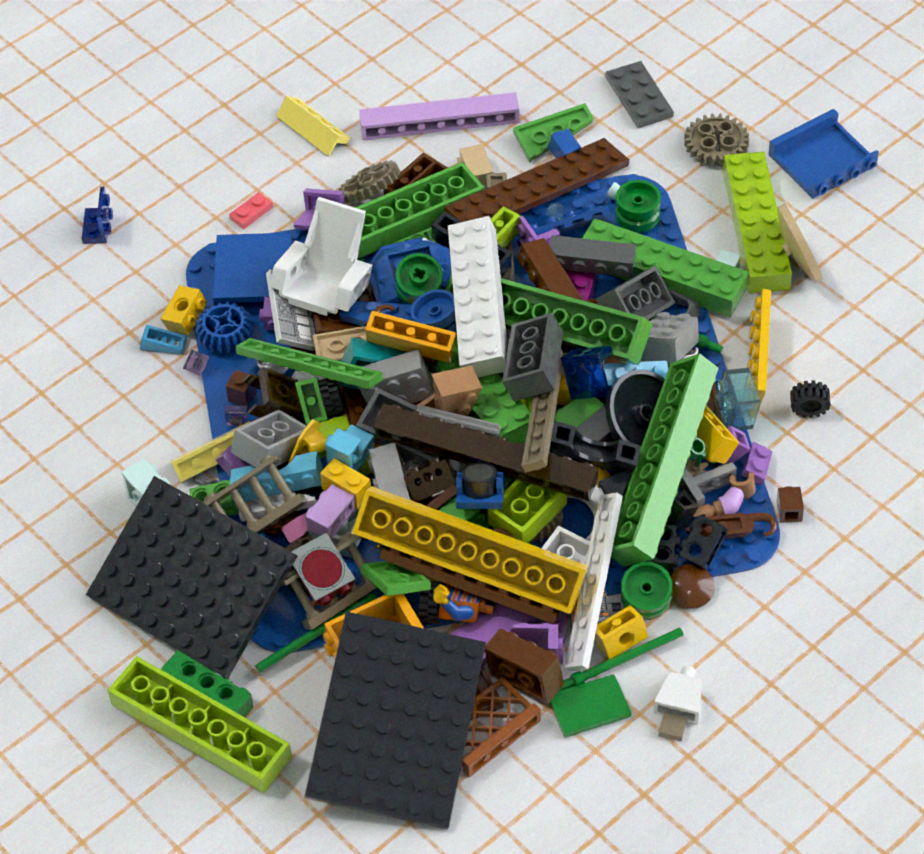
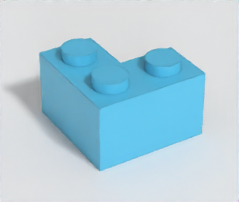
(349, 446)

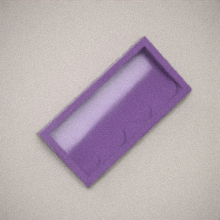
(488, 624)

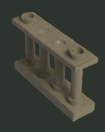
(273, 513)
(316, 617)

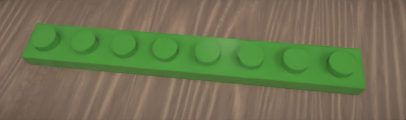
(309, 363)

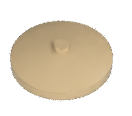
(796, 244)

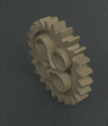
(701, 141)
(370, 181)

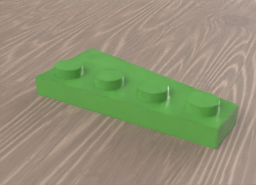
(536, 134)

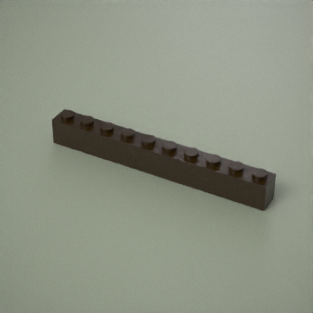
(471, 447)

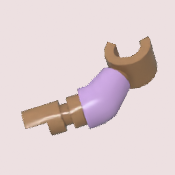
(731, 500)

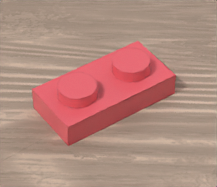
(251, 210)

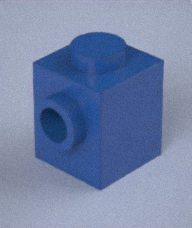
(563, 143)

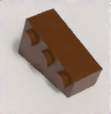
(420, 168)

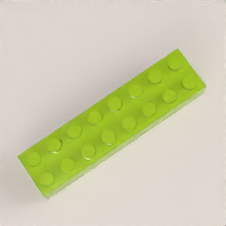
(756, 222)
(200, 724)

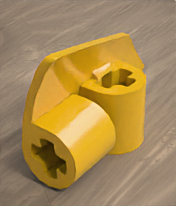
(309, 440)

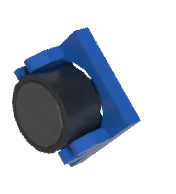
(482, 484)

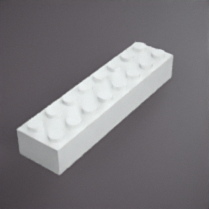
(478, 296)

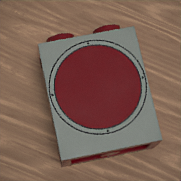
(322, 570)

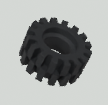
(331, 397)
(810, 399)
(428, 607)

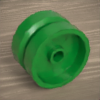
(637, 206)
(416, 276)
(647, 589)

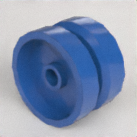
(435, 309)

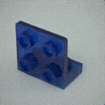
(96, 220)
(586, 372)

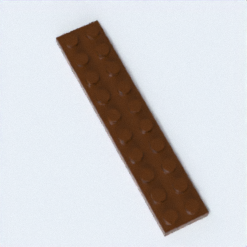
(542, 182)

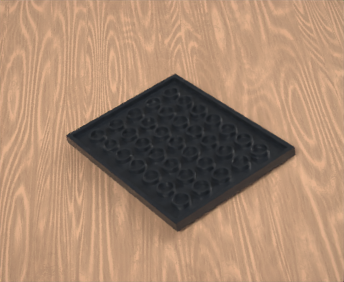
(191, 576)
(395, 720)

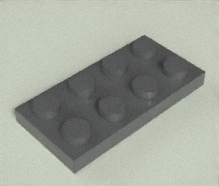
(639, 94)

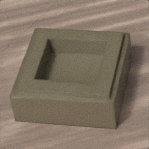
(672, 726)

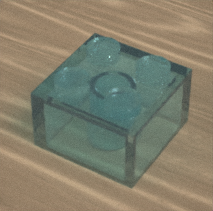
(738, 399)

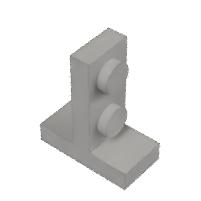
(706, 482)

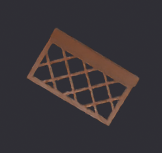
(503, 736)

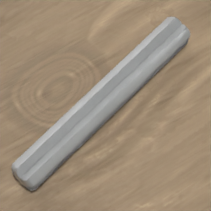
(489, 428)

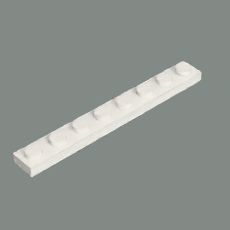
(594, 582)

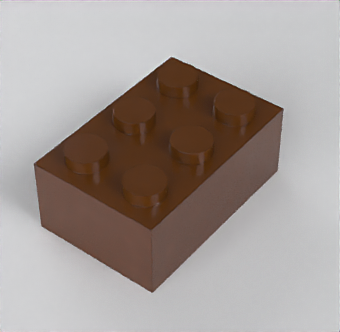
(524, 665)

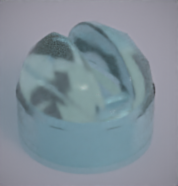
(555, 210)

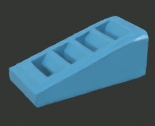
(161, 346)

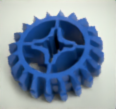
(222, 322)

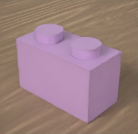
(330, 511)

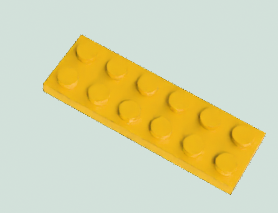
(760, 340)

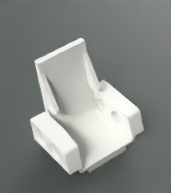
(325, 269)

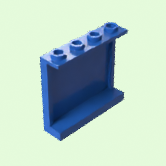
(821, 154)
(243, 265)

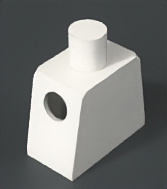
(680, 695)

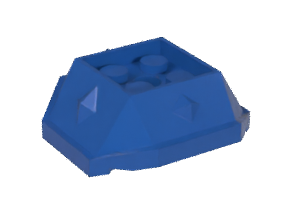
(389, 256)

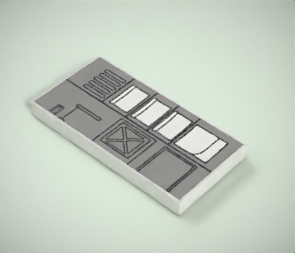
(291, 323)

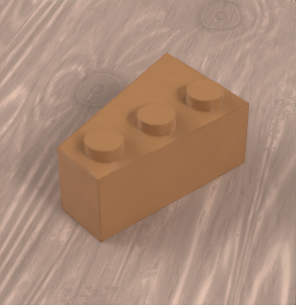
(456, 390)

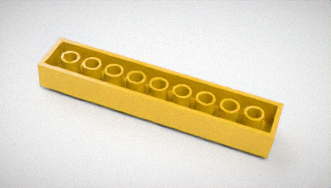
(470, 549)

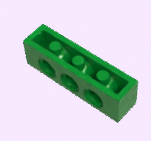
(182, 665)

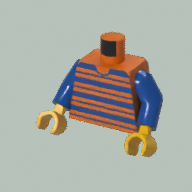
(460, 604)

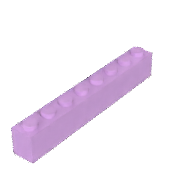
(439, 116)

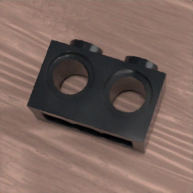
(709, 544)
(667, 548)

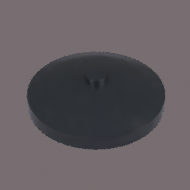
(632, 404)

